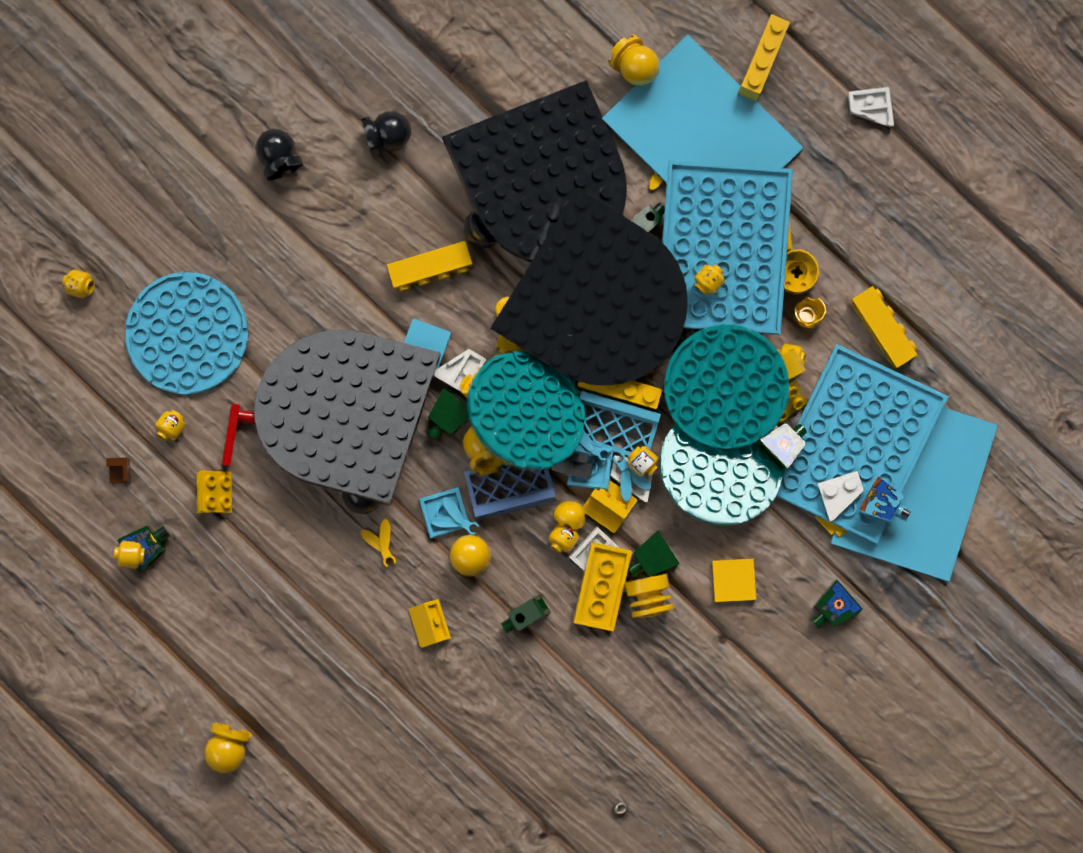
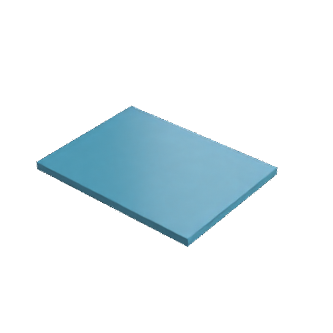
(698, 117)
(740, 224)
(860, 422)
(940, 499)

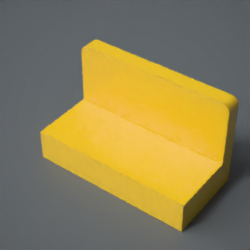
(429, 623)

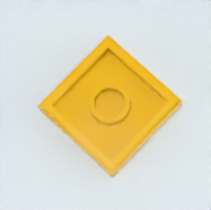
(734, 580)

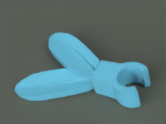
(588, 446)
(629, 476)
(456, 518)

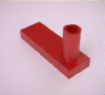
(236, 415)

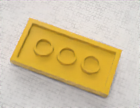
(602, 586)

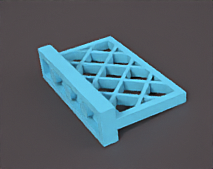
(623, 409)

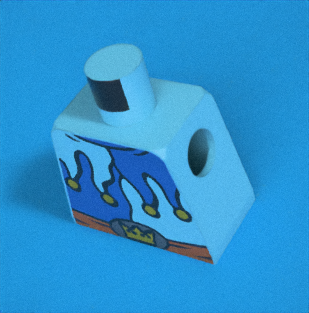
(884, 502)

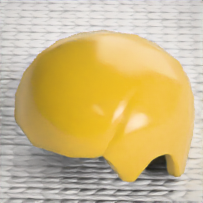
(810, 312)
(570, 513)

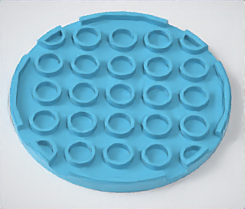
(186, 333)

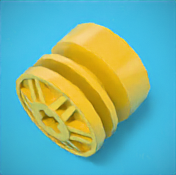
(807, 265)
(649, 596)

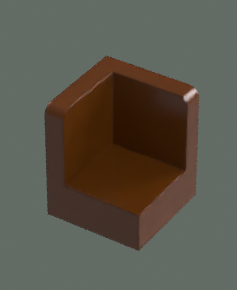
(119, 470)

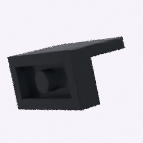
(577, 464)

